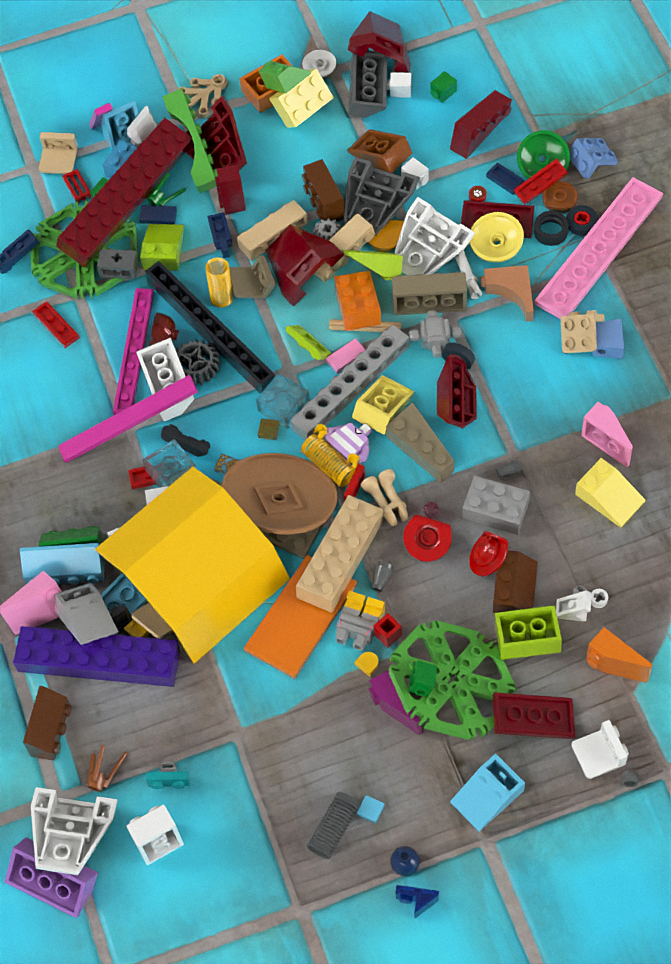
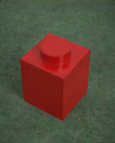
(387, 630)

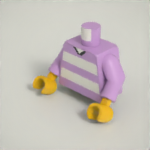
(347, 441)

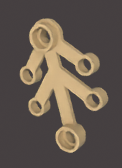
(215, 84)

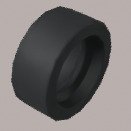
(551, 239)

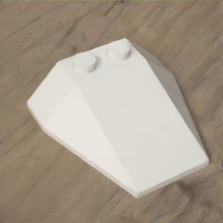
(429, 239)
(67, 830)

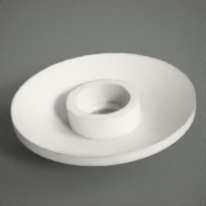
(320, 60)

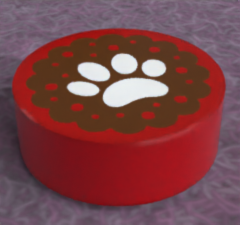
(477, 193)

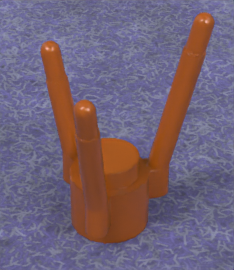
(95, 778)

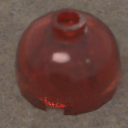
(162, 329)

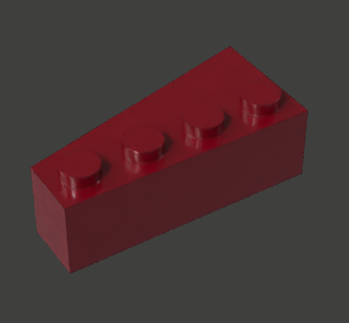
(479, 123)

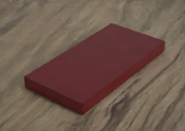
(474, 210)
(533, 715)

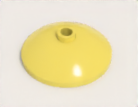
(494, 228)

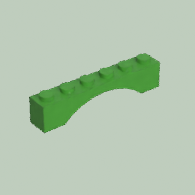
(202, 170)

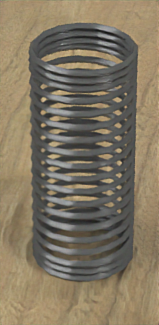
(347, 803)

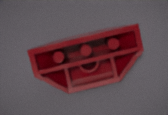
(456, 394)

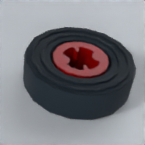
(584, 213)
(459, 352)

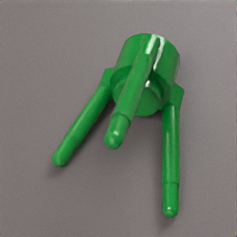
(156, 196)

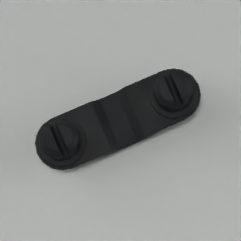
(187, 443)

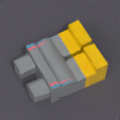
(358, 620)

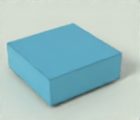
(370, 809)

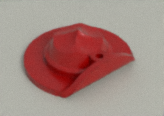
(427, 538)
(488, 554)

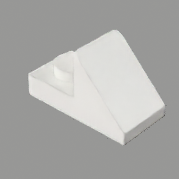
(574, 606)

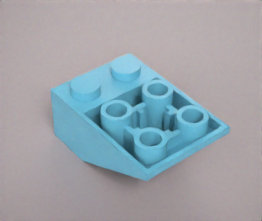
(488, 792)

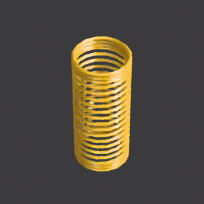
(215, 282)
(316, 445)

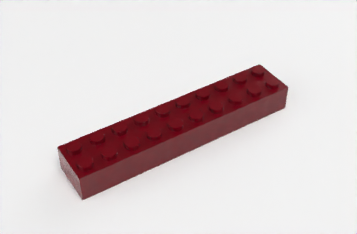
(124, 192)

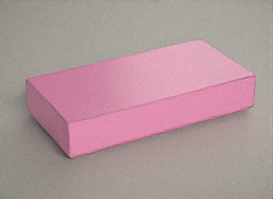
(344, 355)

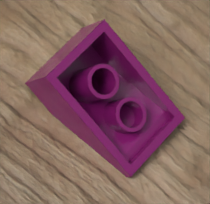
(384, 693)

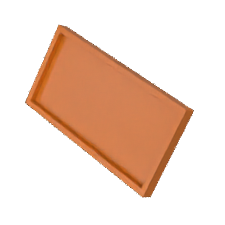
(292, 628)

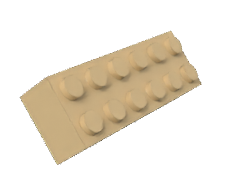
(339, 553)

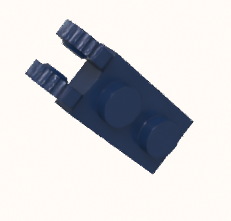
(17, 250)

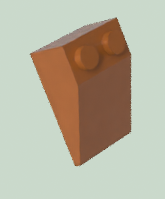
(382, 149)

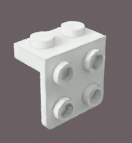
(600, 751)

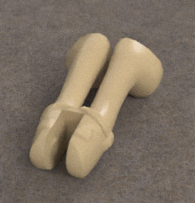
(386, 480)

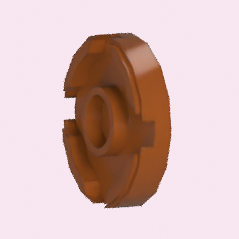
(560, 197)

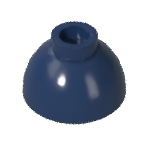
(404, 860)

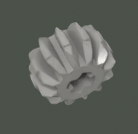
(326, 229)

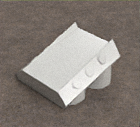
(141, 127)

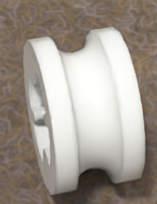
(601, 603)

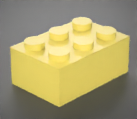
(302, 99)

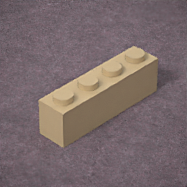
(264, 233)
(349, 237)

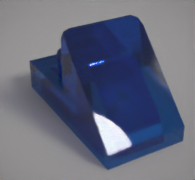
(423, 897)

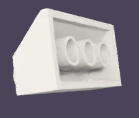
(161, 370)

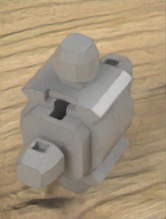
(434, 333)

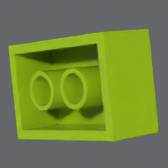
(528, 632)

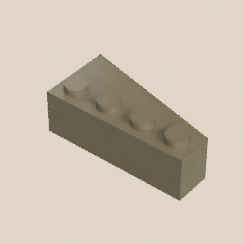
(420, 443)

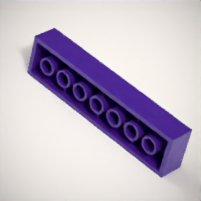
(107, 658)

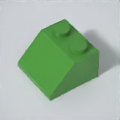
(282, 76)

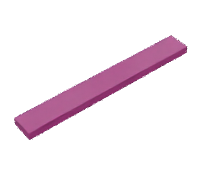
(134, 342)
(127, 418)

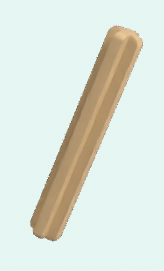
(338, 325)

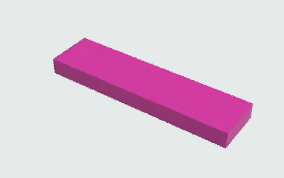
(98, 113)

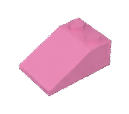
(606, 433)
(31, 604)

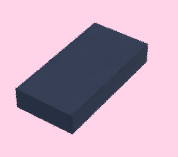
(504, 178)
(158, 214)

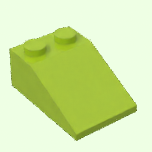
(162, 244)
(381, 263)

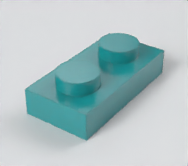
(176, 779)

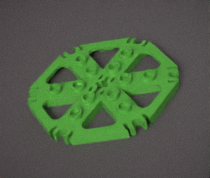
(62, 262)
(460, 690)

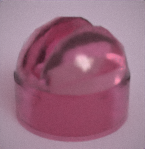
(430, 506)

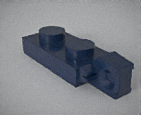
(220, 233)

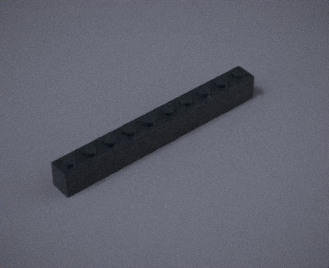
(209, 327)

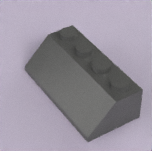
(367, 84)

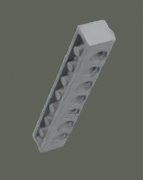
(398, 343)

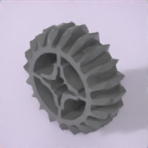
(199, 367)

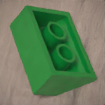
(72, 536)

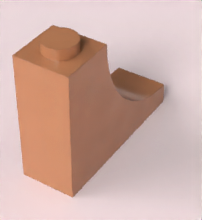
(512, 284)

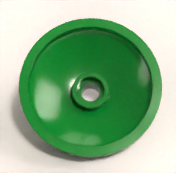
(541, 144)

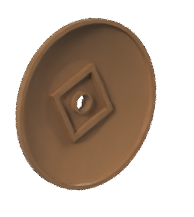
(303, 489)

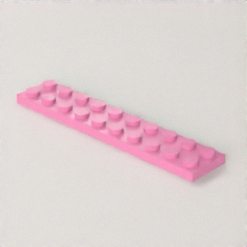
(598, 249)

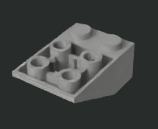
(84, 613)

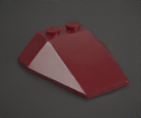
(221, 137)

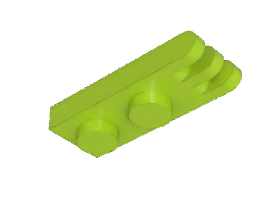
(308, 342)

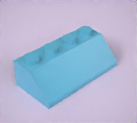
(64, 563)

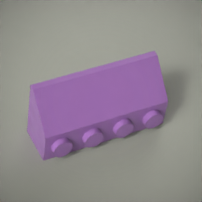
(57, 889)

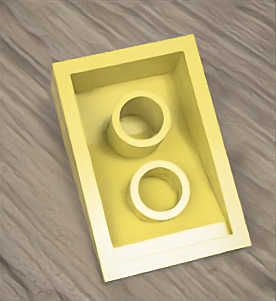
(381, 403)
(609, 493)

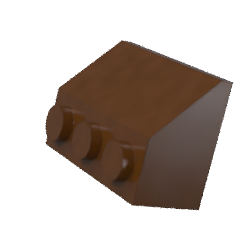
(515, 583)
(47, 724)

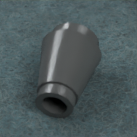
(382, 574)

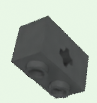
(117, 263)

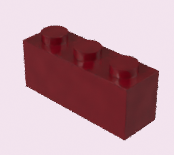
(230, 189)

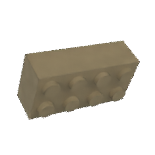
(429, 292)

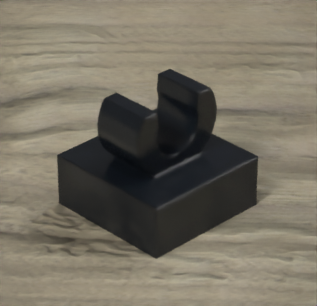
(120, 616)

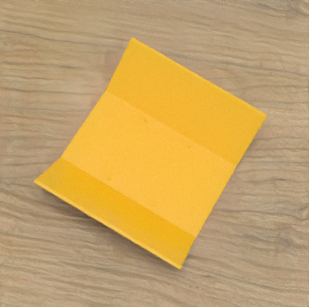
(196, 561)

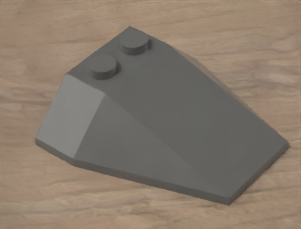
(376, 193)

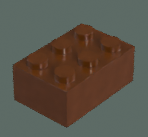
(323, 191)

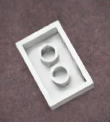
(155, 834)

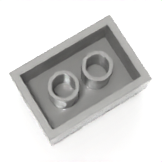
(496, 505)

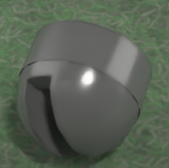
(629, 778)

